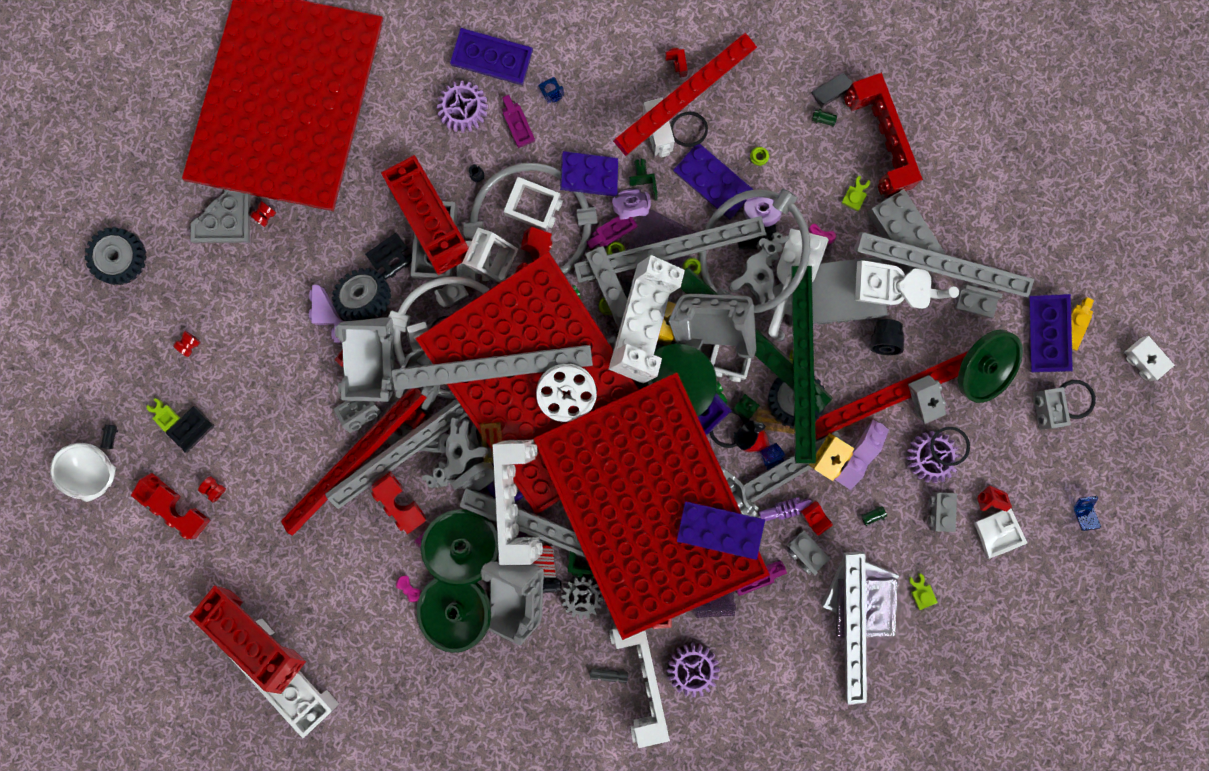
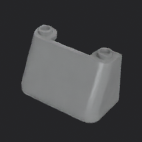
(715, 320)
(367, 359)
(514, 599)

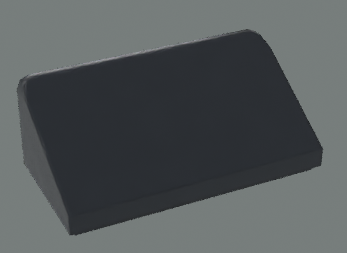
(832, 90)

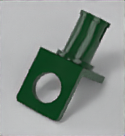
(642, 177)

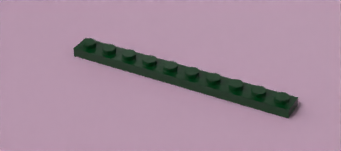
(765, 349)
(803, 369)

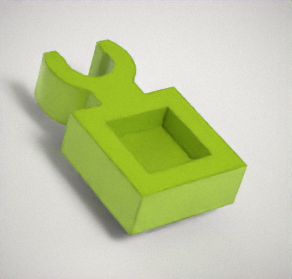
(854, 196)
(164, 417)
(923, 594)

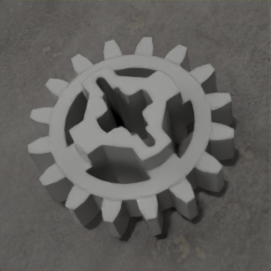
(588, 604)

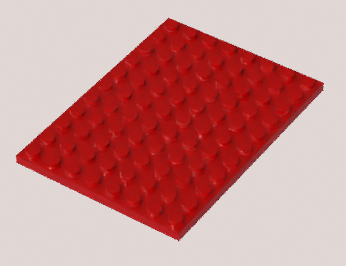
(284, 101)
(523, 315)
(625, 493)

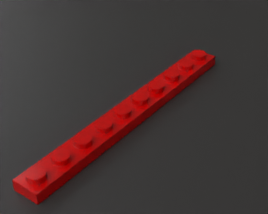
(684, 94)
(884, 397)
(353, 459)

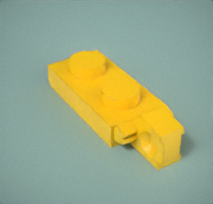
(1080, 320)

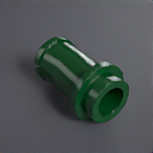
(824, 118)
(874, 515)

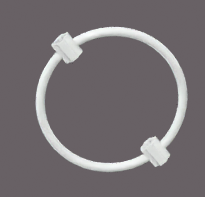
(401, 320)

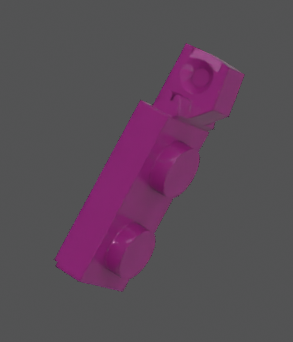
(517, 123)
(611, 232)
(775, 570)

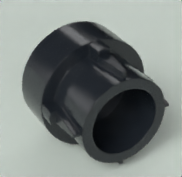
(888, 338)

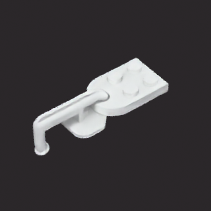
(791, 257)
(890, 286)

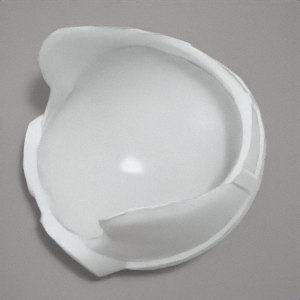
(82, 471)

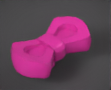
(814, 229)
(403, 584)

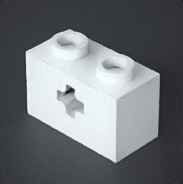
(1157, 363)

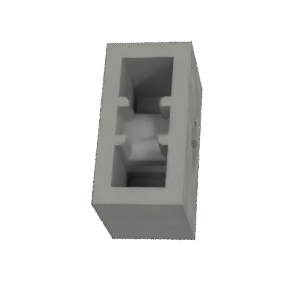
(927, 399)

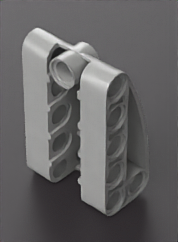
(835, 295)

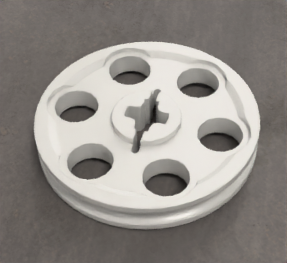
(566, 384)

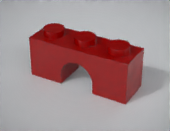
(536, 243)
(163, 503)
(407, 516)

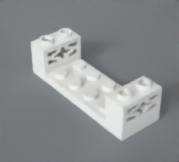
(643, 319)
(512, 549)
(300, 701)
(649, 729)

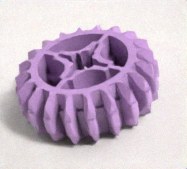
(455, 109)
(917, 461)
(697, 662)

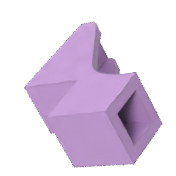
(323, 310)
(864, 452)

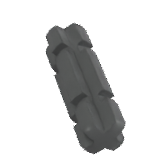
(609, 675)

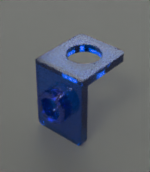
(554, 95)
(772, 455)
(1086, 513)

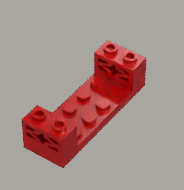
(875, 91)
(426, 214)
(246, 641)

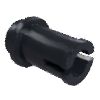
(476, 177)
(108, 437)
(552, 586)

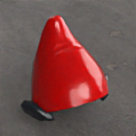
(751, 437)

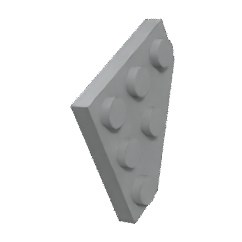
(224, 220)
(872, 571)

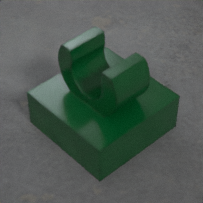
(746, 407)

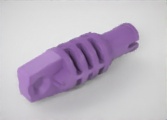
(785, 509)

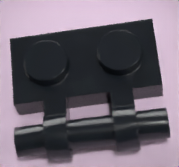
(386, 252)

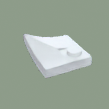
(1000, 533)

